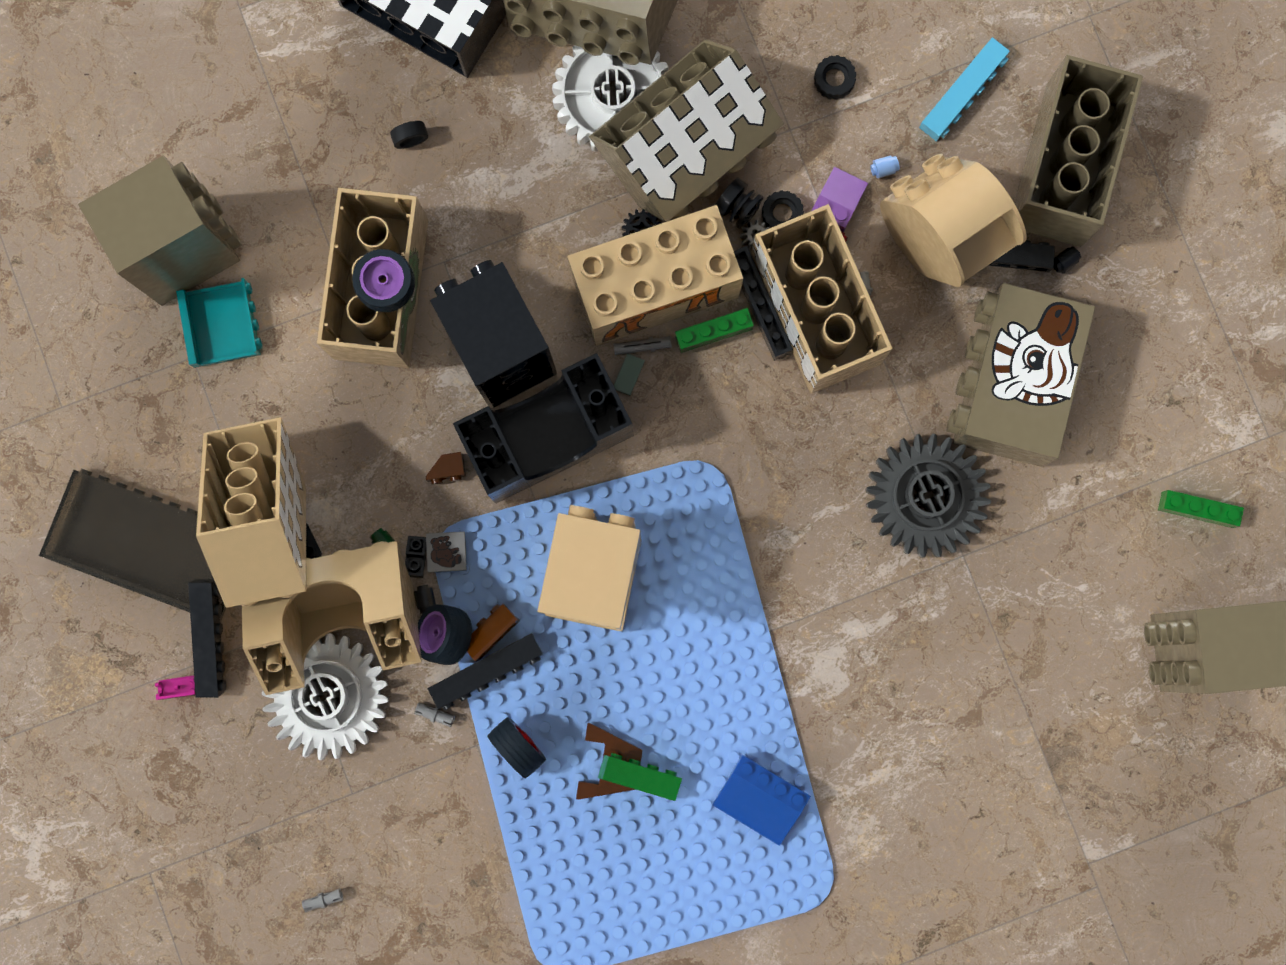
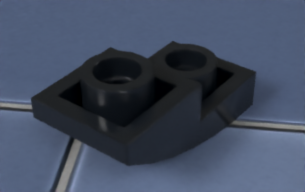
(416, 556)

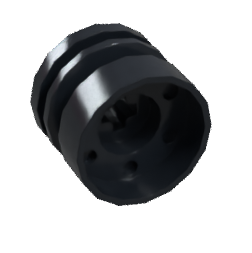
(739, 203)

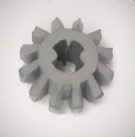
(749, 231)

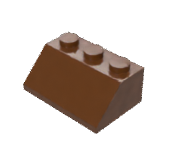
(491, 631)

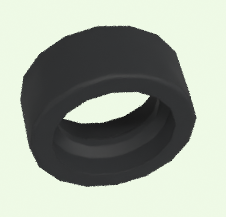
(409, 134)

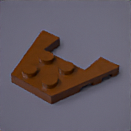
(612, 745)

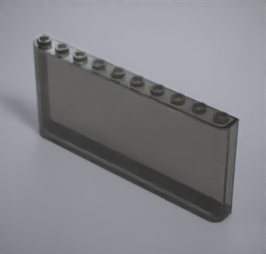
(127, 539)

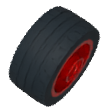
(516, 747)

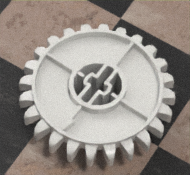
(347, 720)

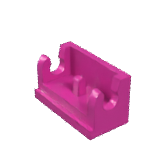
(175, 687)

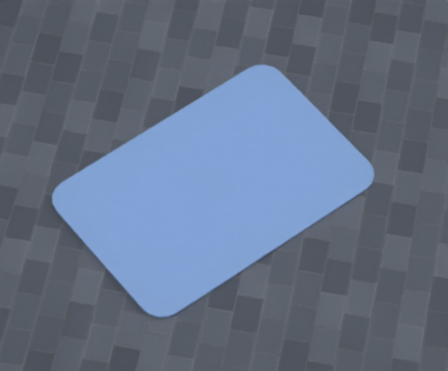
(684, 684)

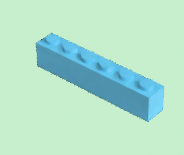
(964, 89)

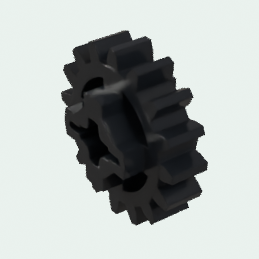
(634, 227)

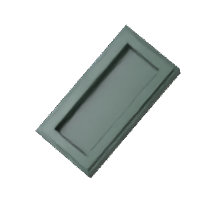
(628, 374)

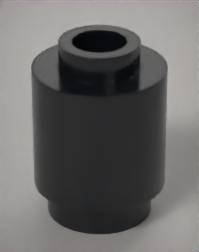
(1066, 260)
(424, 598)

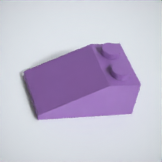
(842, 194)

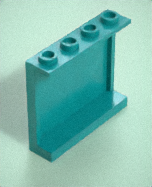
(219, 323)

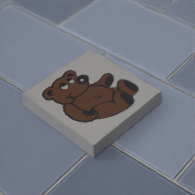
(446, 552)

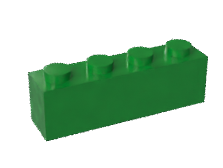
(714, 330)
(1200, 509)
(640, 778)

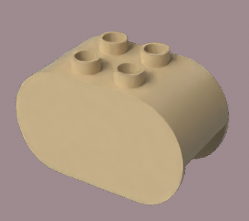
(952, 219)

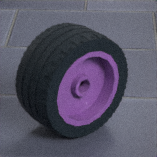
(394, 291)
(444, 634)

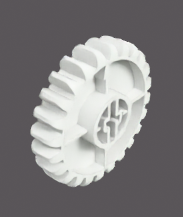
(579, 90)

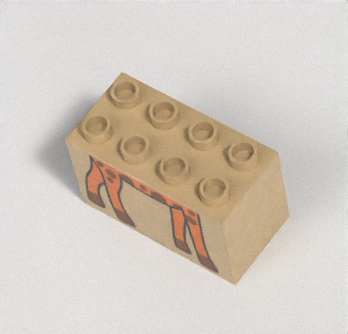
(656, 275)

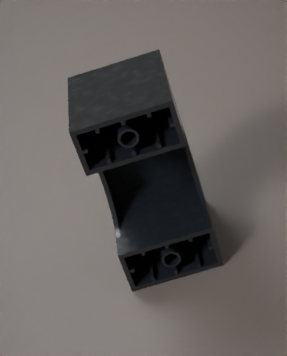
(546, 431)

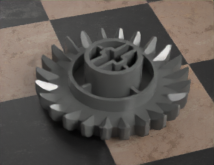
(940, 522)

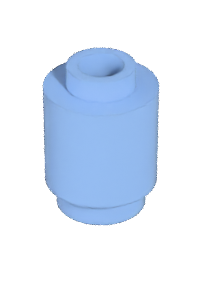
(885, 166)

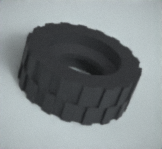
(843, 65)
(781, 197)

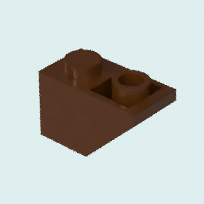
(447, 467)

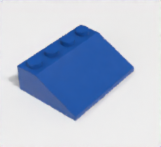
(761, 800)

